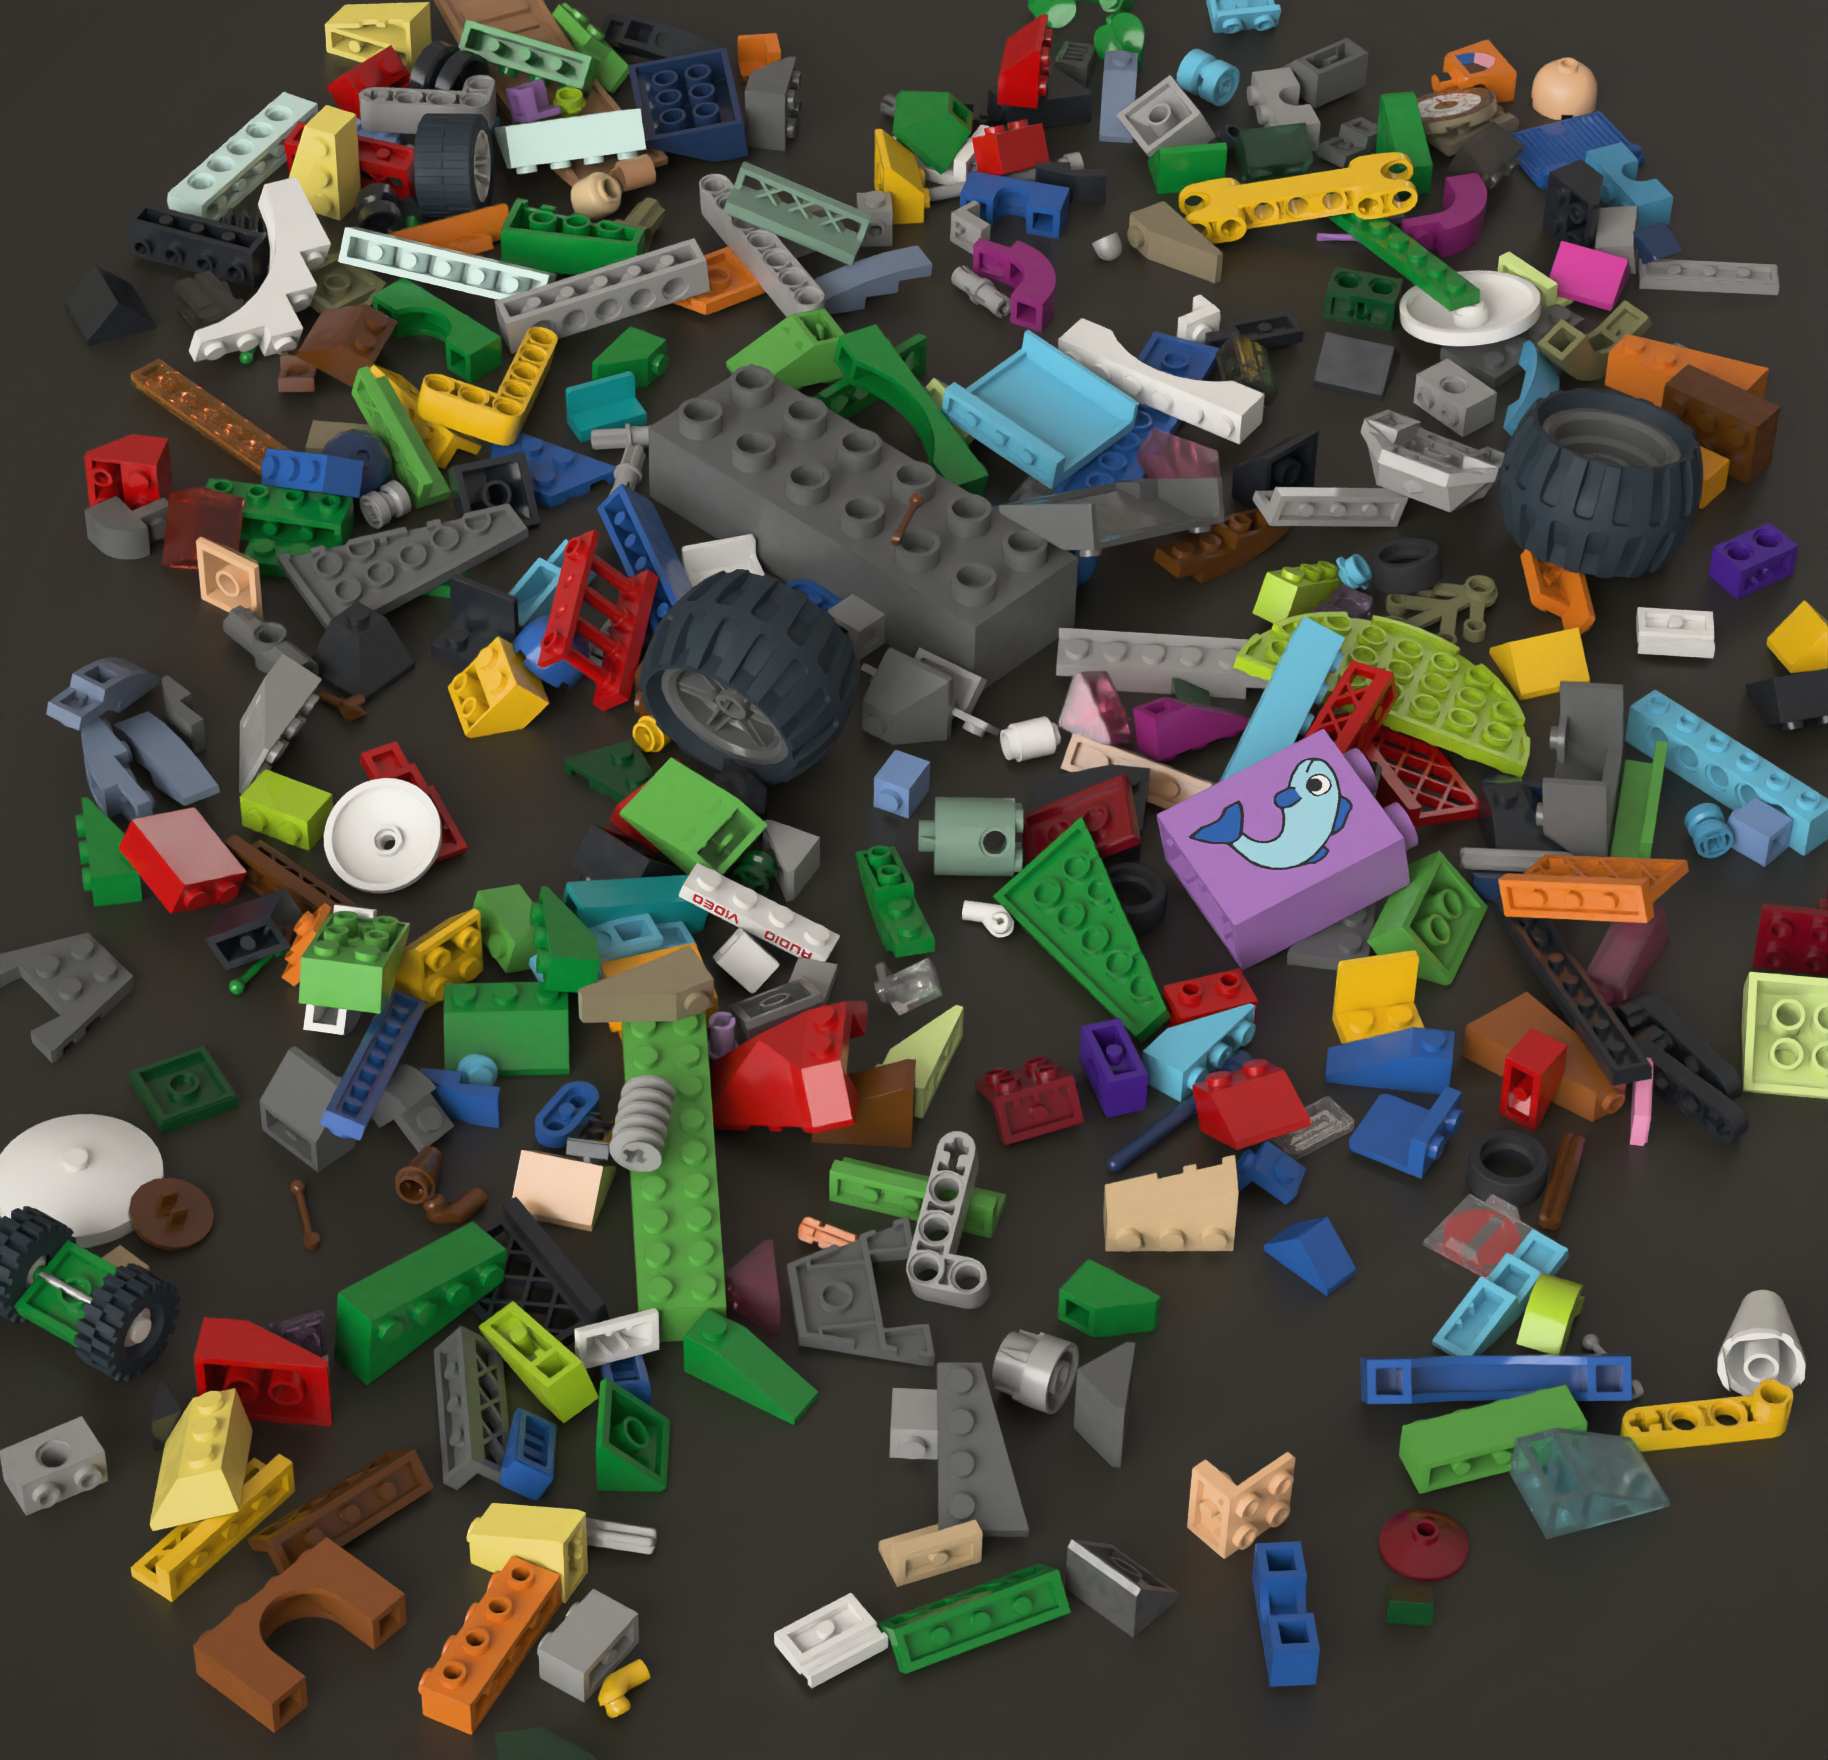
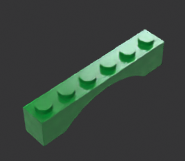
(876, 367)

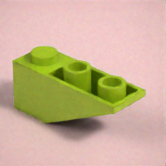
(1296, 590)

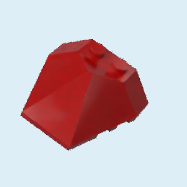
(791, 1074)

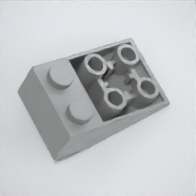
(274, 716)

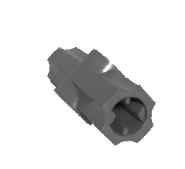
(264, 640)

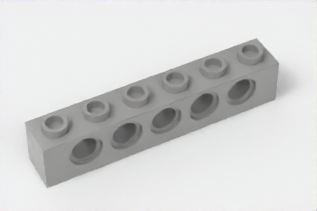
(605, 293)

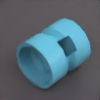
(1208, 77)

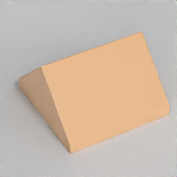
(562, 1188)

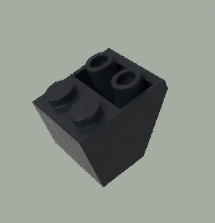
(1573, 203)

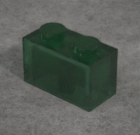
(1273, 152)

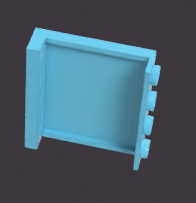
(1042, 411)

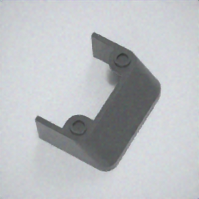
(1588, 773)

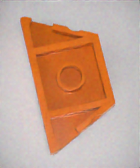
(728, 283)

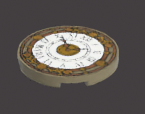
(1455, 108)

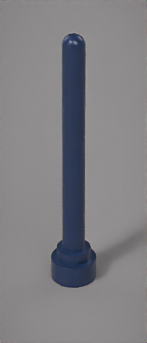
(1168, 1122)

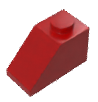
(1531, 1078)

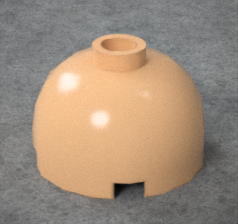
(1564, 89)

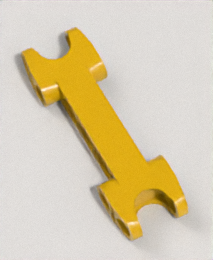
(1361, 188)

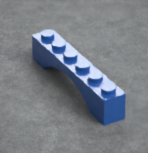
(1493, 1377)

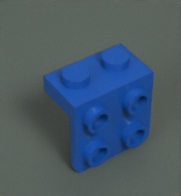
(1406, 1133)

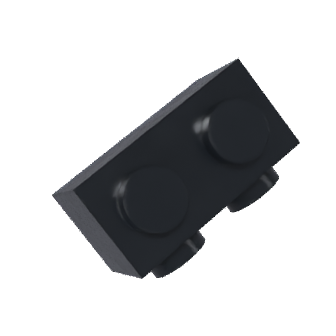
(254, 929)

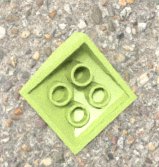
(1785, 1035)

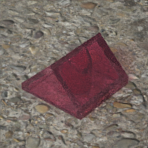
(1096, 710)

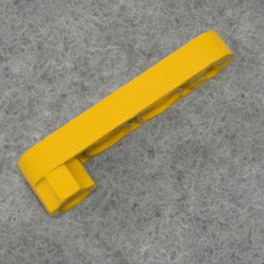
(1765, 1409)

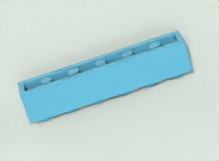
(1289, 695)

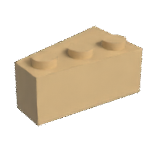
(1173, 1211)

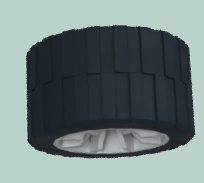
(453, 164)

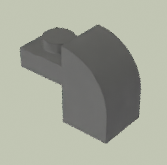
(126, 532)
(412, 1107)

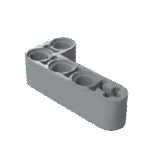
(402, 108)
(951, 1218)

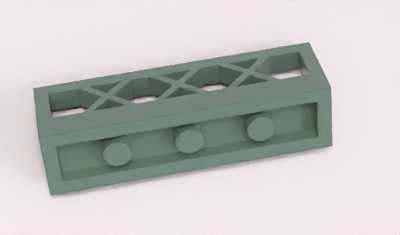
(796, 220)

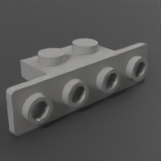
(966, 691)

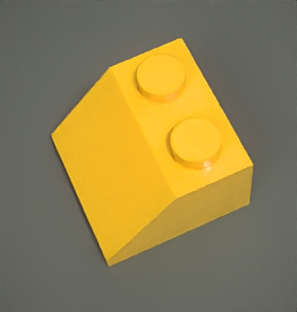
(898, 173)

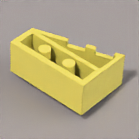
(366, 29)
(329, 162)

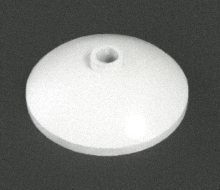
(371, 817)

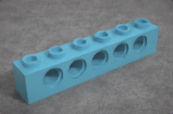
(1726, 767)

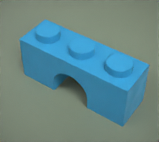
(1620, 185)

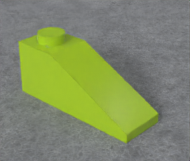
(540, 1361)

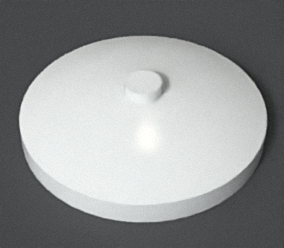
(1504, 311)
(79, 1173)

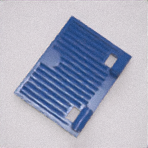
(1566, 142)

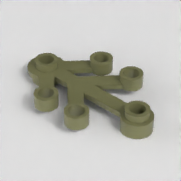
(1476, 593)

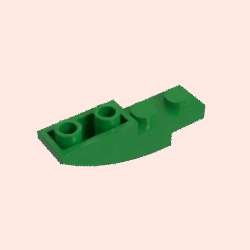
(893, 902)

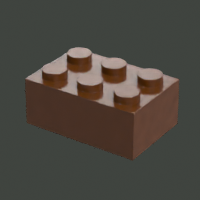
(1725, 420)

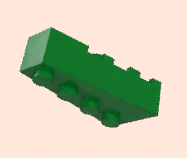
(565, 243)
(414, 1299)

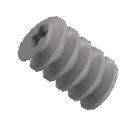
(642, 1123)

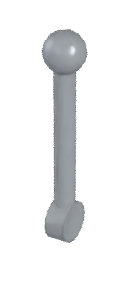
(1591, 1342)

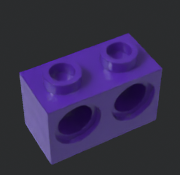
(1753, 560)

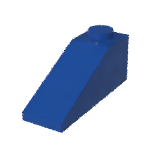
(1397, 1060)

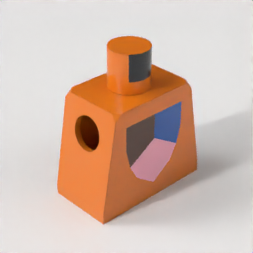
(1477, 67)

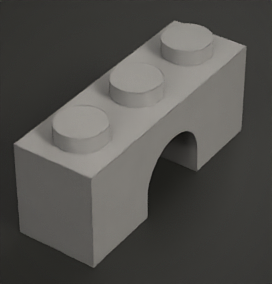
(1276, 102)

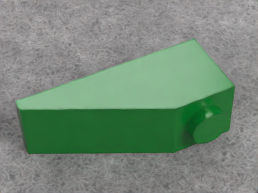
(745, 1367)

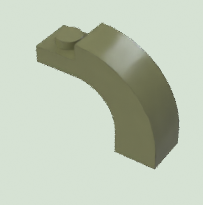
(1587, 355)

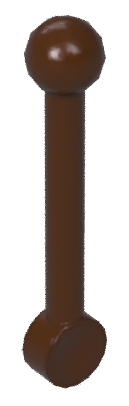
(916, 501)
(311, 1239)

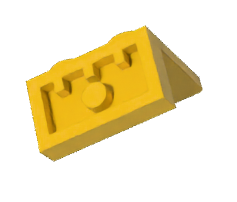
(1376, 996)

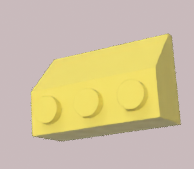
(203, 1461)

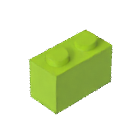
(286, 809)

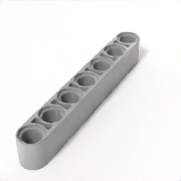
(760, 251)

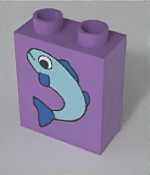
(1287, 847)

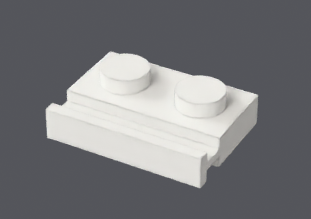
(1675, 632)
(831, 1640)

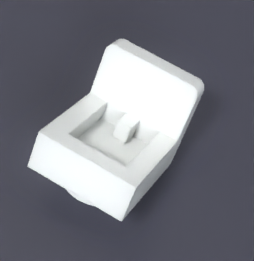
(1202, 320)

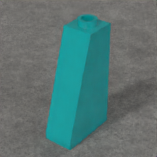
(614, 899)

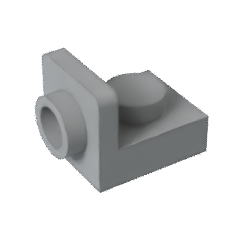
(968, 227)

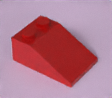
(269, 1373)

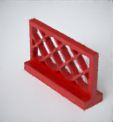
(1393, 790)

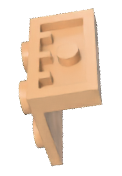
(1234, 1515)

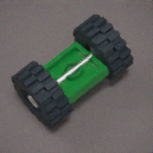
(102, 1309)

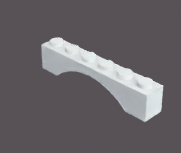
(1214, 406)

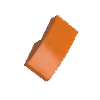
(306, 930)

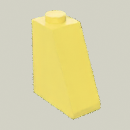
(535, 1534)

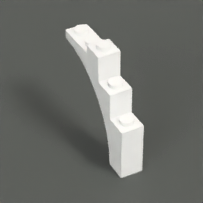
(270, 316)

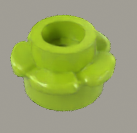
(570, 100)

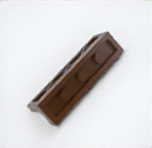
(273, 871)
(346, 1507)

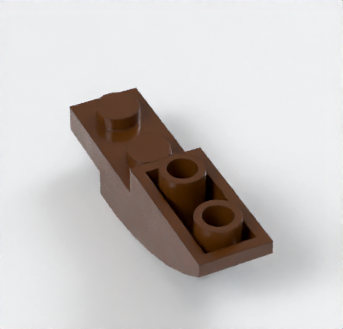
(1223, 549)

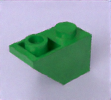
(1107, 1303)

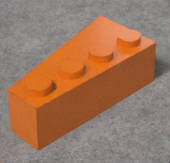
(1645, 365)

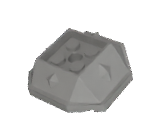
(1428, 464)

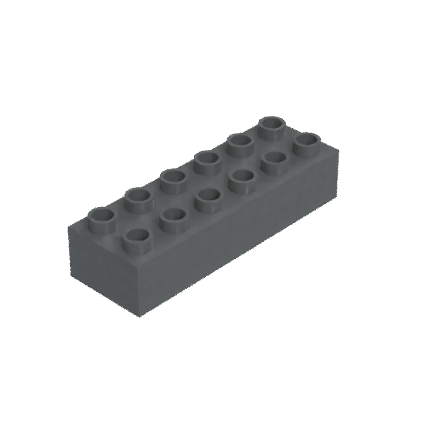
(826, 512)

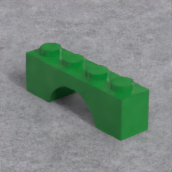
(470, 347)

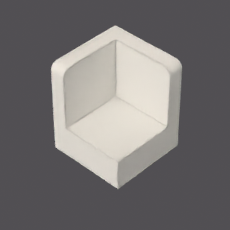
(746, 960)

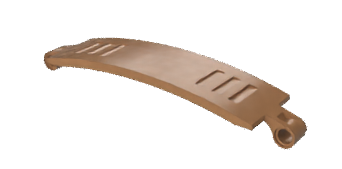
(536, 22)

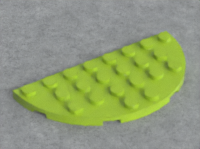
(1437, 689)

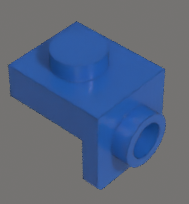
(1271, 1171)

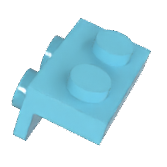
(1239, 15)

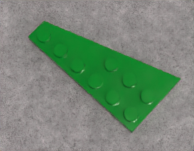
(1078, 918)

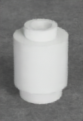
(1030, 739)

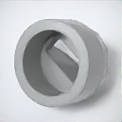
(1108, 247)

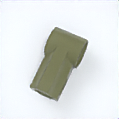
(648, 216)

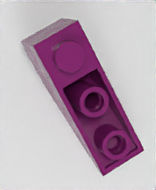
(1176, 725)

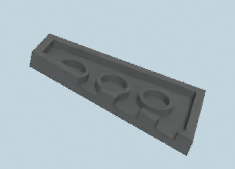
(972, 1456)

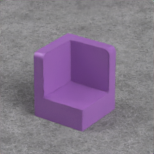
(530, 102)

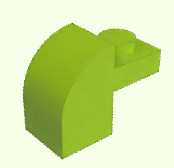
(1550, 1314)

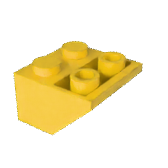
(497, 692)
(442, 956)

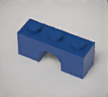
(1039, 203)
(312, 472)
(1285, 1626)

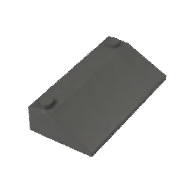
(1121, 512)

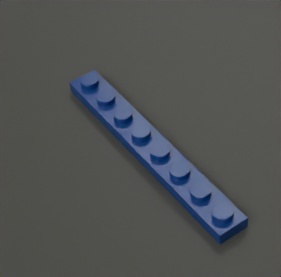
(373, 1066)

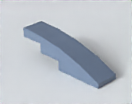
(873, 276)
(167, 757)

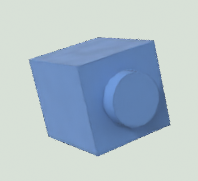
(901, 784)
(1760, 831)

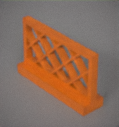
(1590, 888)

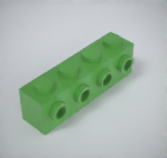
(1482, 1438)

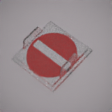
(1479, 1234)

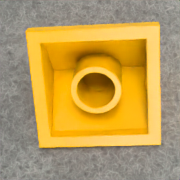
(1801, 640)
(1541, 662)

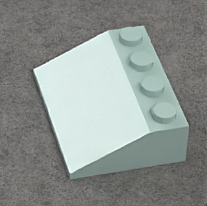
(570, 139)

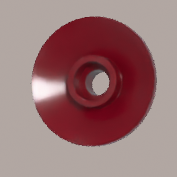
(1423, 1545)

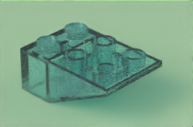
(1583, 1479)

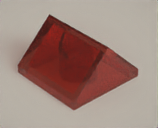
(199, 514)

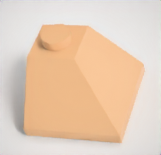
(228, 577)

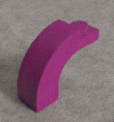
(1460, 222)
(1027, 273)

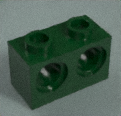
(1363, 298)

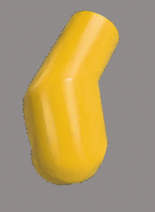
(618, 1683)

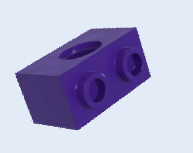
(1113, 1067)

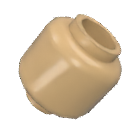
(596, 196)

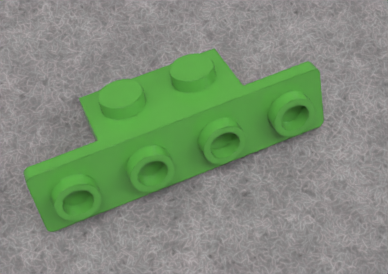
(590, 41)

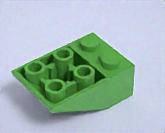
(796, 350)
(693, 819)
(353, 962)

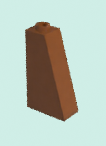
(1583, 1086)

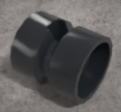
(379, 208)

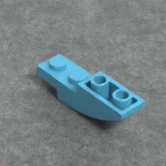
(632, 937)

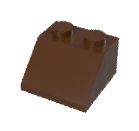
(347, 340)

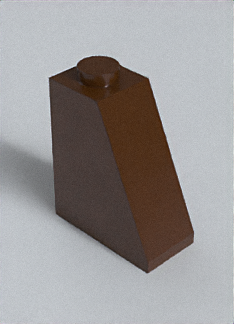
(883, 1108)

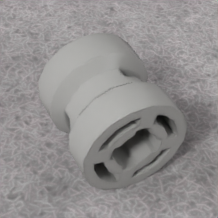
(383, 505)

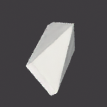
(617, 1338)

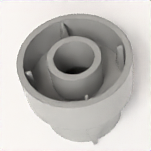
(1036, 1369)

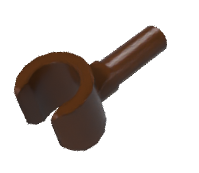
(349, 707)

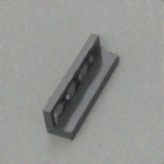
(461, 1404)

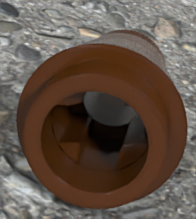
(419, 1176)

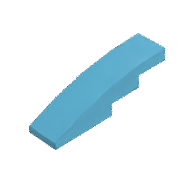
(1501, 1298)

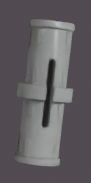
(981, 291)

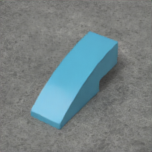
(538, 587)

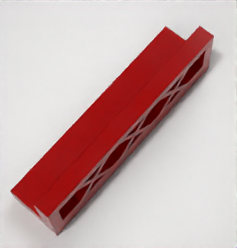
(376, 157)
(1369, 713)

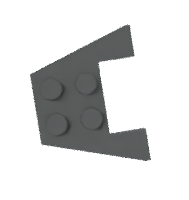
(74, 979)
(839, 1303)

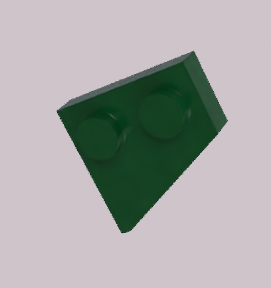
(612, 769)

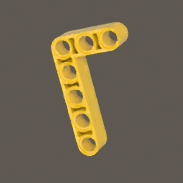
(489, 414)

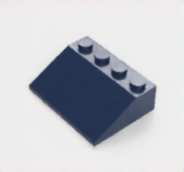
(690, 105)

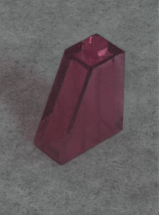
(1175, 457)
(1628, 955)

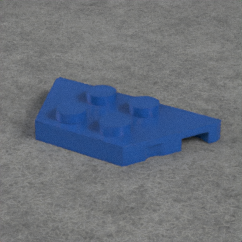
(556, 471)

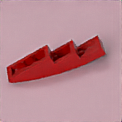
(390, 762)

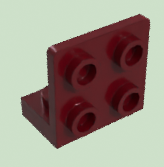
(1793, 938)
(1031, 1099)

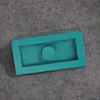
(603, 405)

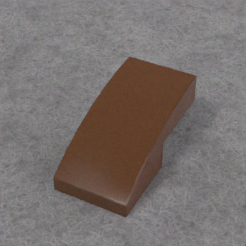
(296, 373)

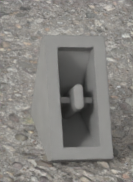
(795, 855)

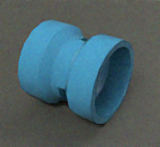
(1708, 829)

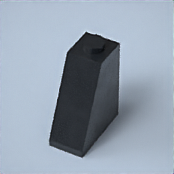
(1063, 105)

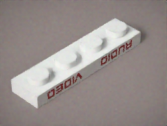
(758, 914)

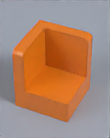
(756, 52)

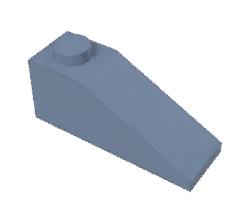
(1117, 94)

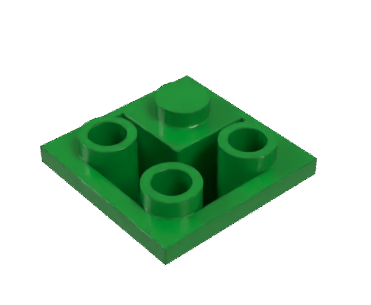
(932, 126)

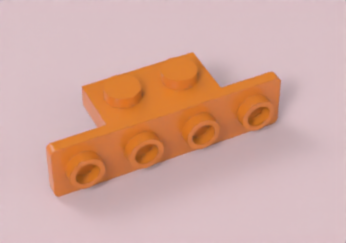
(466, 232)
(1559, 592)

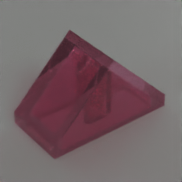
(754, 1289)

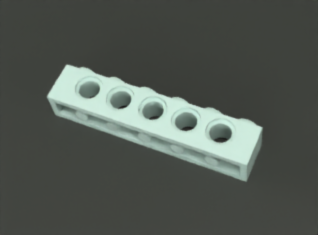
(241, 161)
(438, 265)

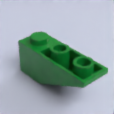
(109, 872)
(564, 944)

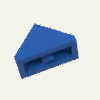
(1313, 1254)

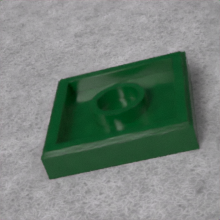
(183, 1089)

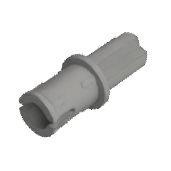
(620, 437)
(629, 469)

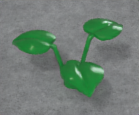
(1121, 32)

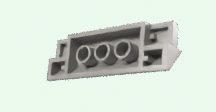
(1151, 660)

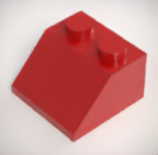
(1249, 1105)

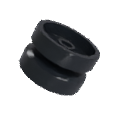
(446, 67)

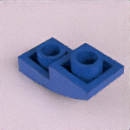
(465, 1102)

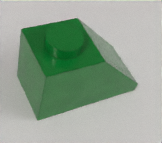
(634, 352)

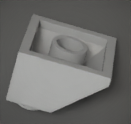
(1165, 119)

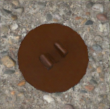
(171, 1214)

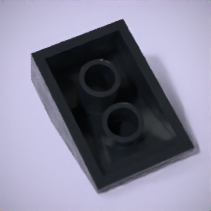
(1060, 786)

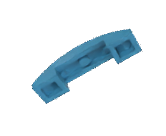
(1539, 381)

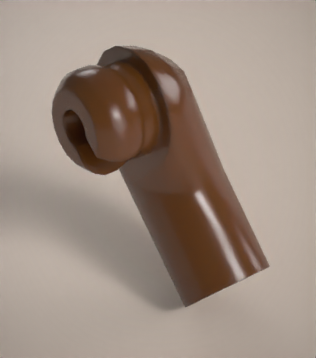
(454, 1212)

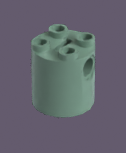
(959, 836)

